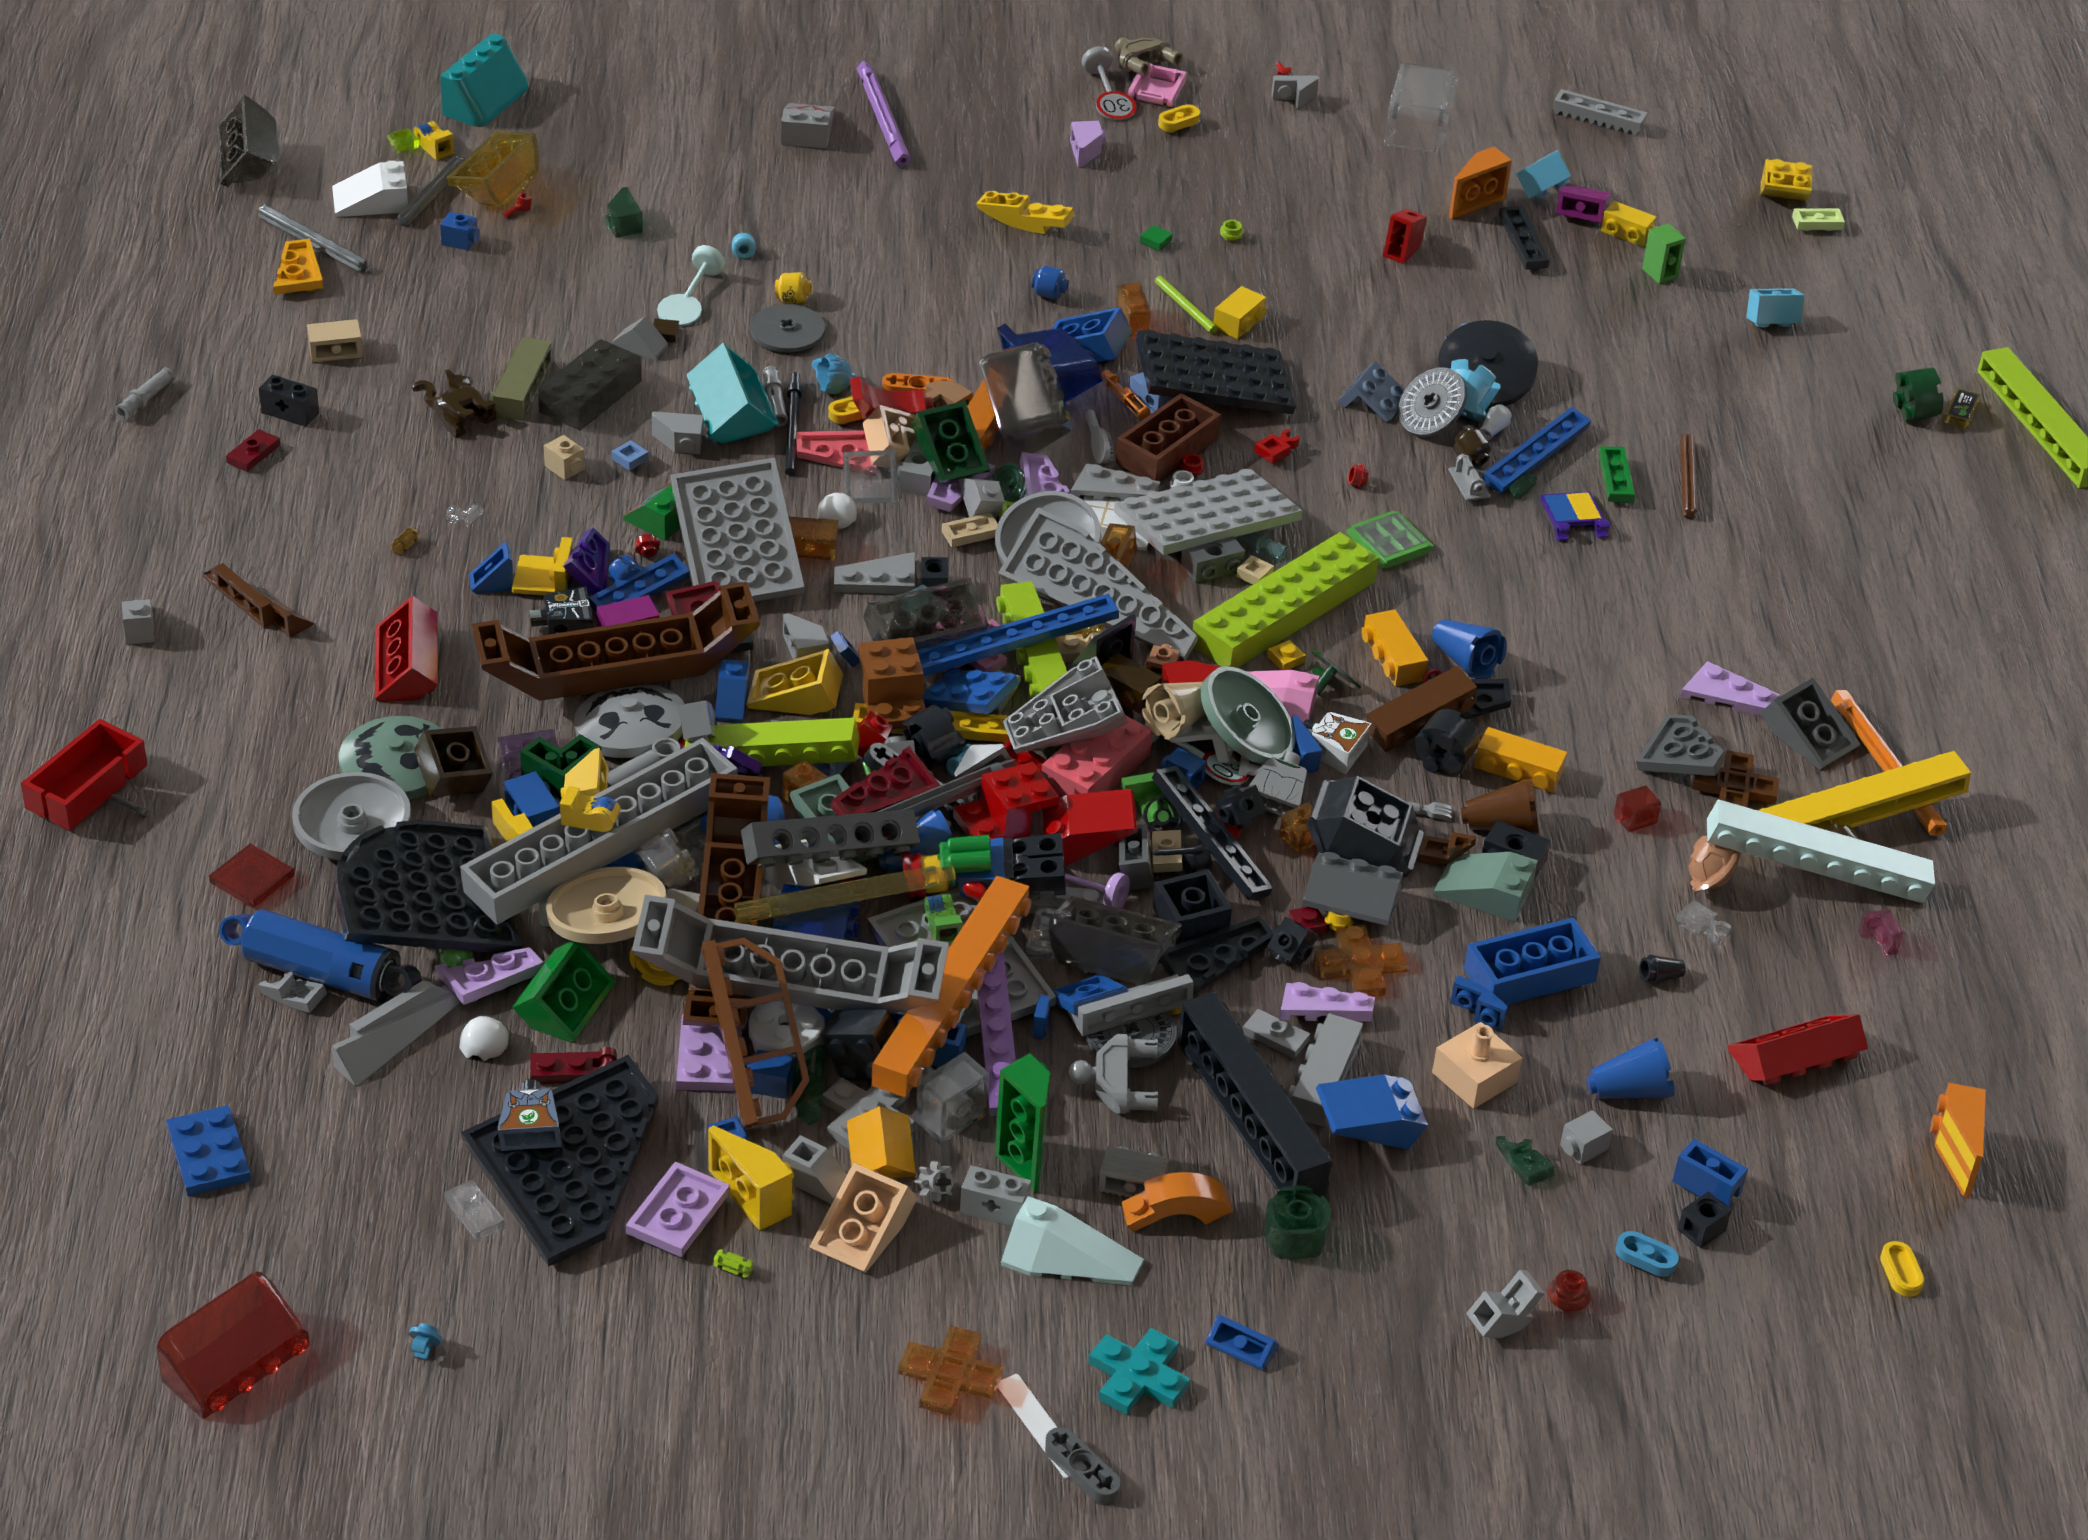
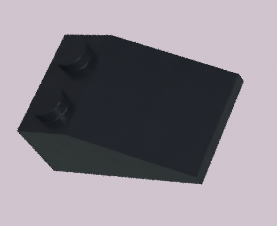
(1110, 642)

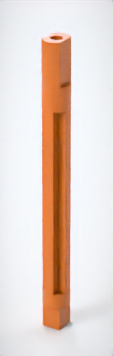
(1882, 754)

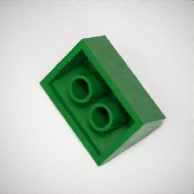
(564, 992)

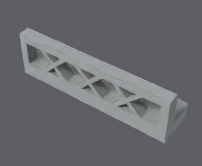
(1134, 1005)

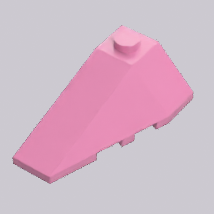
(1294, 690)

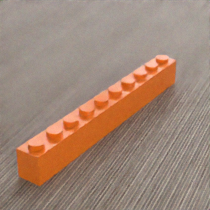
(967, 961)

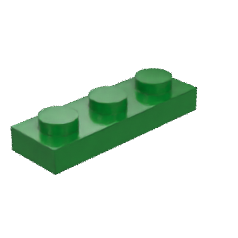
(1616, 474)

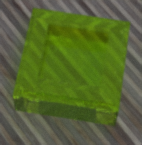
(403, 140)

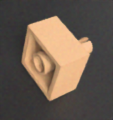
(1477, 1065)

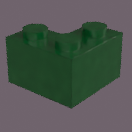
(554, 762)

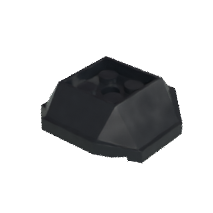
(1365, 824)

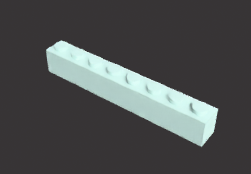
(1820, 851)

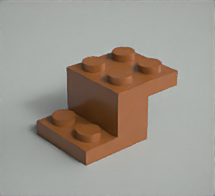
(892, 679)

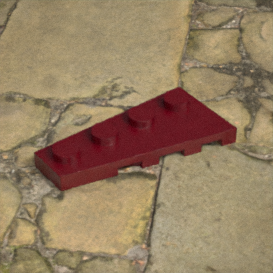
(891, 784)

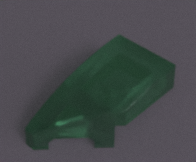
(1525, 1162)

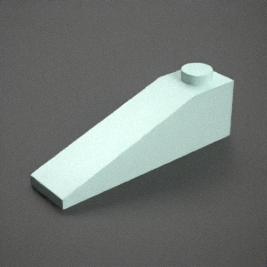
(1058, 1243)

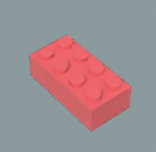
(1099, 761)

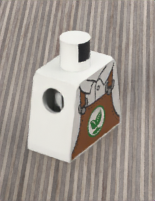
(1340, 739)

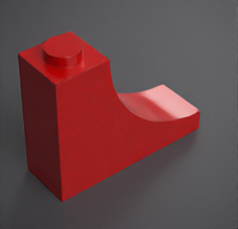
(869, 398)

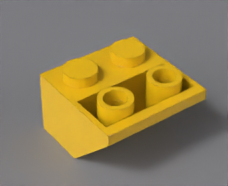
(1786, 180)

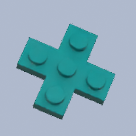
(1138, 1371)

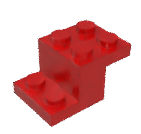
(1007, 803)

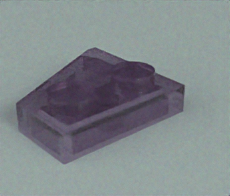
(511, 746)

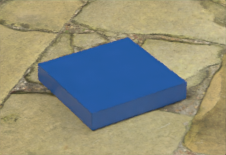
(1086, 992)

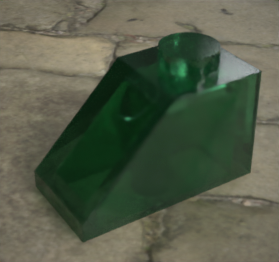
(624, 215)

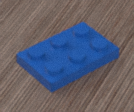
(970, 690)
(208, 1150)

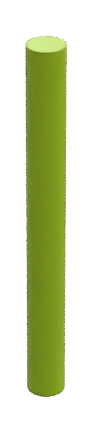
(1186, 305)

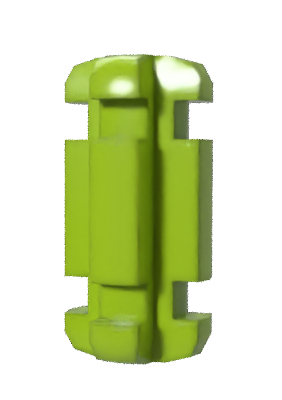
(733, 1263)

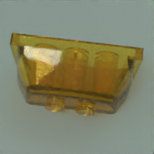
(498, 168)

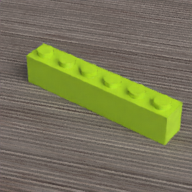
(792, 741)

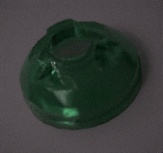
(1011, 481)

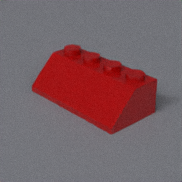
(406, 653)
(1800, 1047)

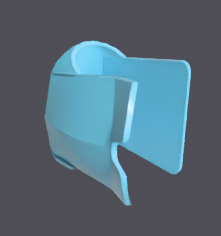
(1480, 389)

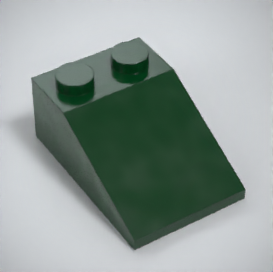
(950, 442)

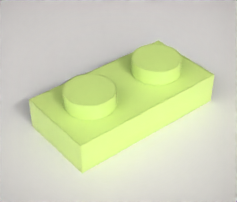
(1818, 219)

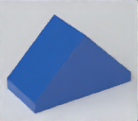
(494, 572)

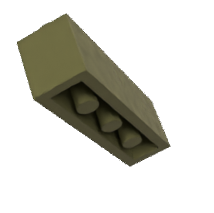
(522, 378)

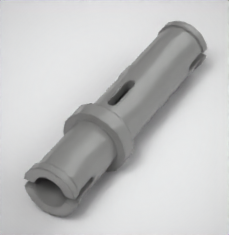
(774, 390)
(138, 398)

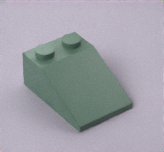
(816, 799)
(1489, 882)

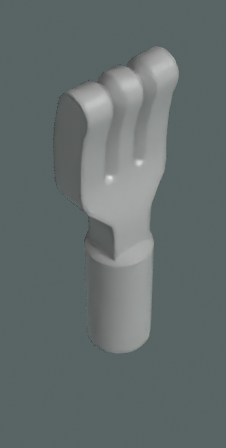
(1434, 810)

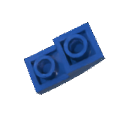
(1485, 1004)

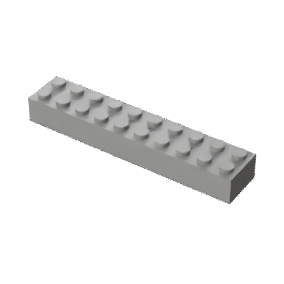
(552, 853)

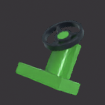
(1151, 801)

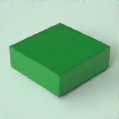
(1156, 237)

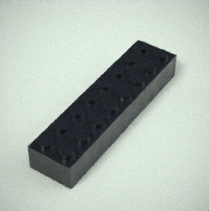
(1251, 1096)

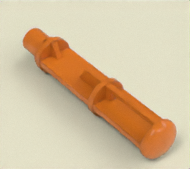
(1125, 395)

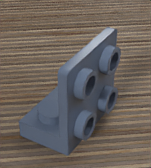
(1377, 390)

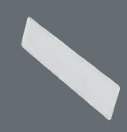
(1031, 1413)

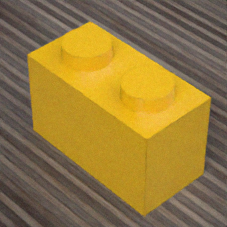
(1240, 312)

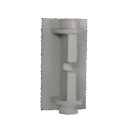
(1468, 480)

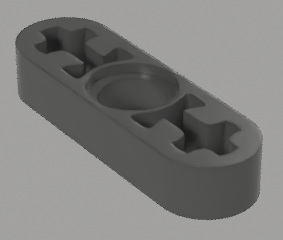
(1084, 1479)

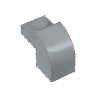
(1509, 1311)

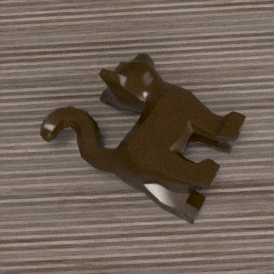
(457, 402)

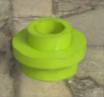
(1231, 230)

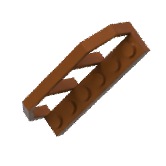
(735, 1046)

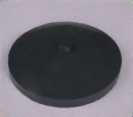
(1499, 349)

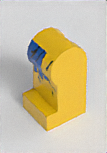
(432, 138)
(588, 811)

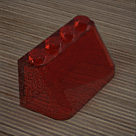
(230, 1345)

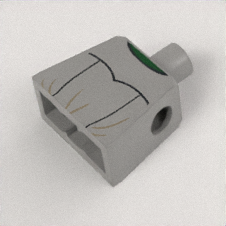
(1281, 783)

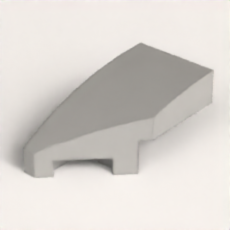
(296, 994)

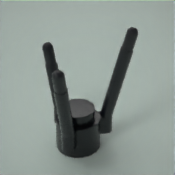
(1193, 859)

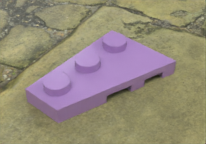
(1040, 474)

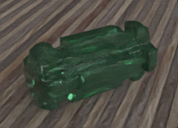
(1523, 484)

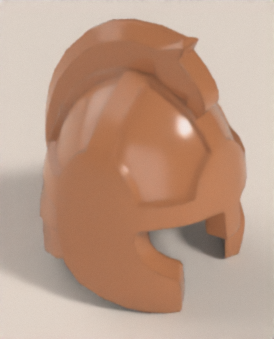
(1711, 865)

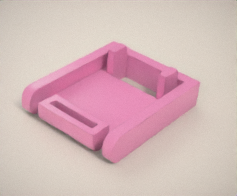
(1155, 90)

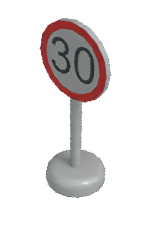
(1111, 104)

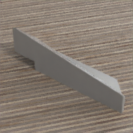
(390, 1029)

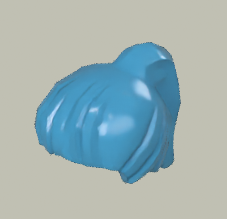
(832, 373)

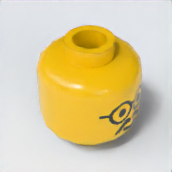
(793, 288)

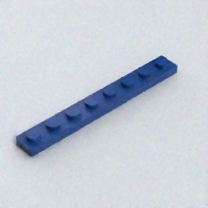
(1017, 634)

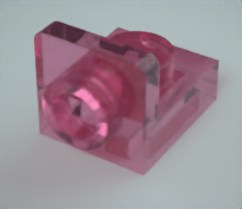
(1884, 927)

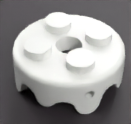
(771, 1036)

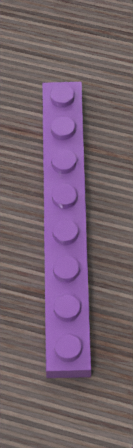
(995, 1028)

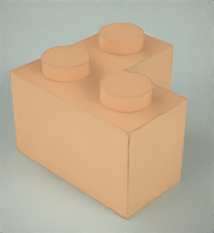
(890, 430)

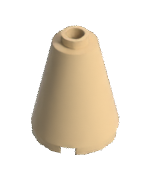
(1172, 707)

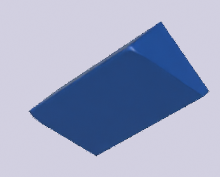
(1241, 1342)

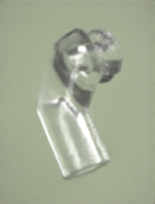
(464, 518)

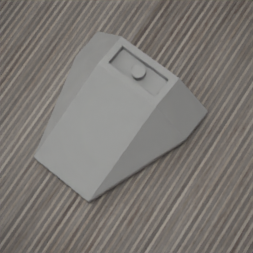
(1067, 711)

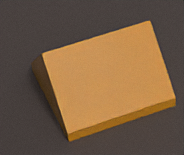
(882, 1142)

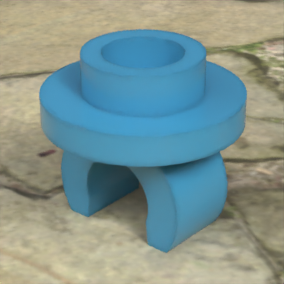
(424, 1337)

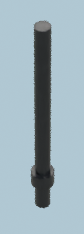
(794, 393)

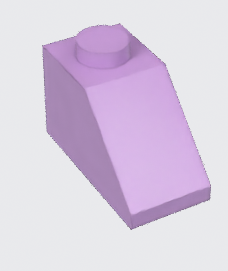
(1086, 141)

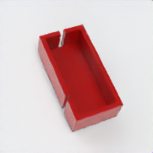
(84, 774)

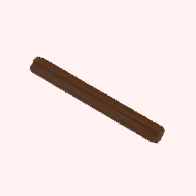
(1688, 475)

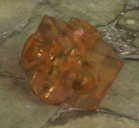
(1295, 829)

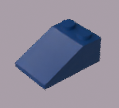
(1099, 332)
(1374, 1110)

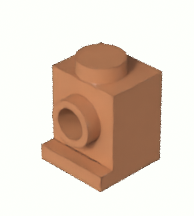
(1160, 655)

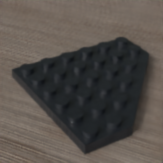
(573, 1191)

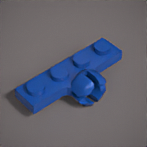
(637, 581)

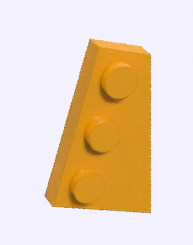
(298, 268)

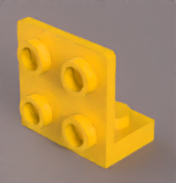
(543, 574)

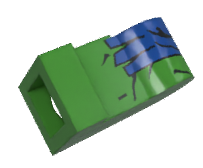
(942, 916)

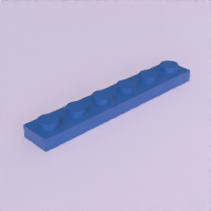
(1536, 450)

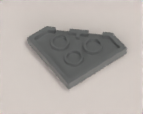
(1681, 748)

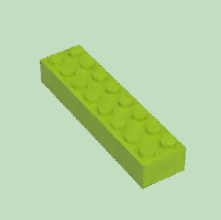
(1285, 601)

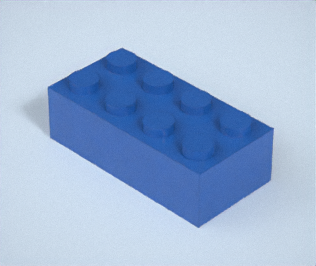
(1533, 961)

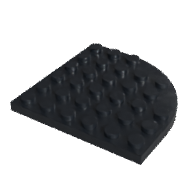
(408, 889)

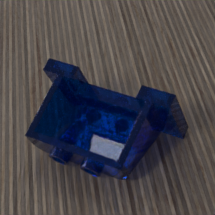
(1074, 366)

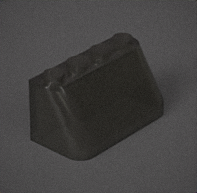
(1026, 396)

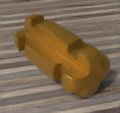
(404, 541)

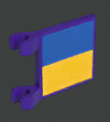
(1574, 510)

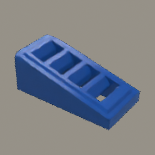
(1306, 746)

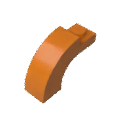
(1177, 1194)

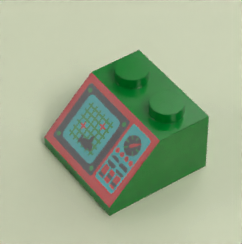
(656, 513)

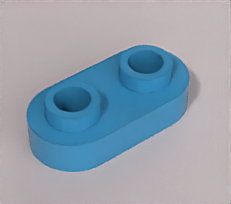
(1647, 1253)

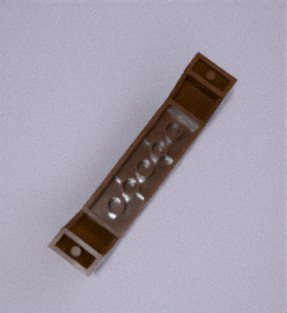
(619, 653)
(726, 877)

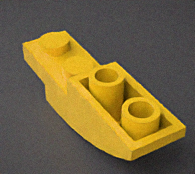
(1019, 213)

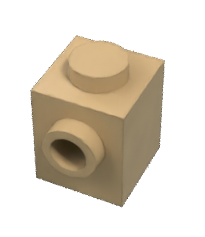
(564, 457)

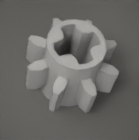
(927, 1181)

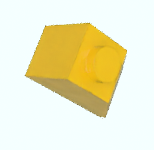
(588, 775)

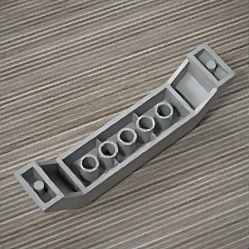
(816, 968)

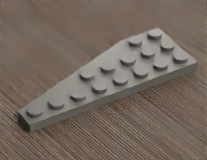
(1073, 567)

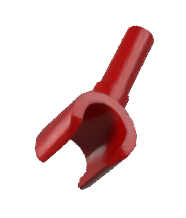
(1282, 70)
(523, 204)

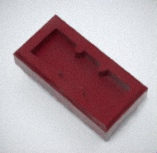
(252, 450)

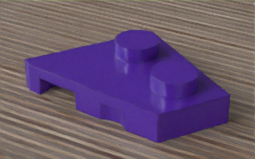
(740, 760)

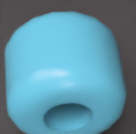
(743, 246)

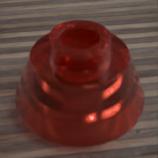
(1569, 1291)

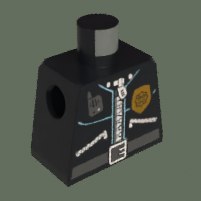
(564, 611)

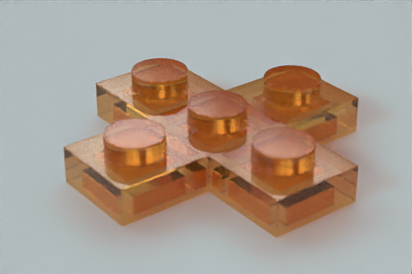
(1360, 961)
(950, 1370)

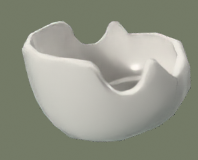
(838, 507)
(484, 1038)

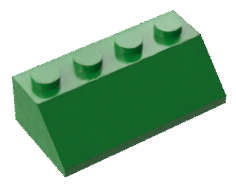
(1023, 1118)

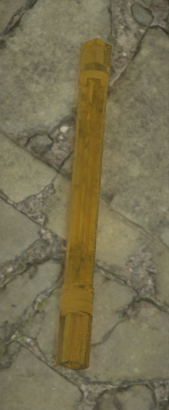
(842, 893)

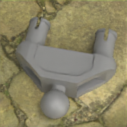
(1111, 1074)

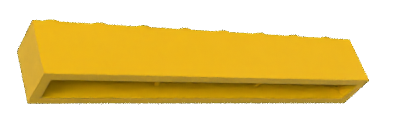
(1880, 794)

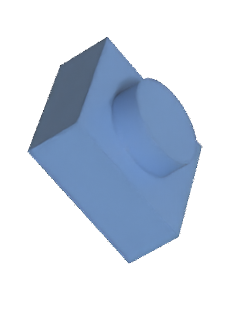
(630, 455)

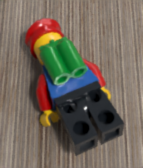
(978, 860)

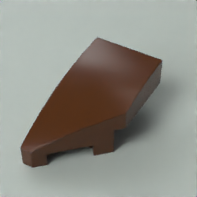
(1443, 851)

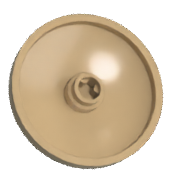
(601, 904)

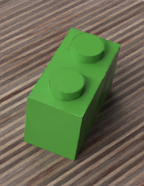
(1663, 253)

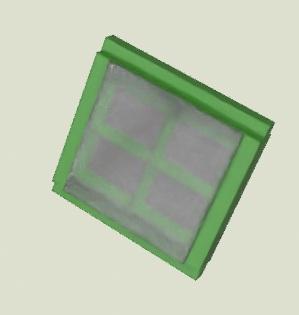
(1390, 538)

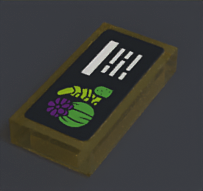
(1962, 408)

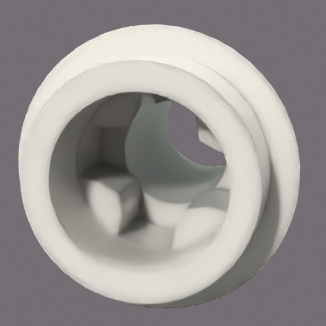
(1495, 421)

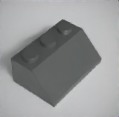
(1353, 888)

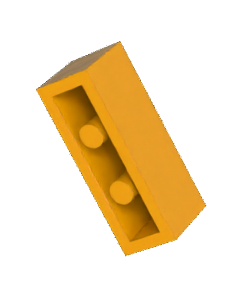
(1394, 647)
(1520, 759)

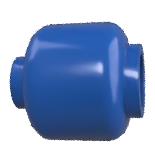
(1050, 282)

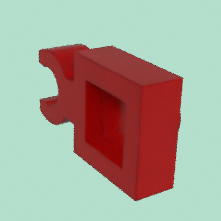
(1275, 448)

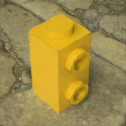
(1627, 223)

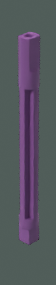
(883, 114)

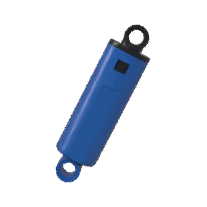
(319, 954)

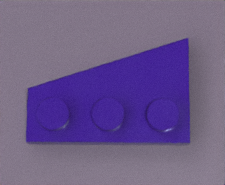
(590, 561)

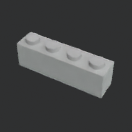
(1326, 1062)

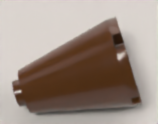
(1509, 804)

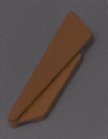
(255, 603)

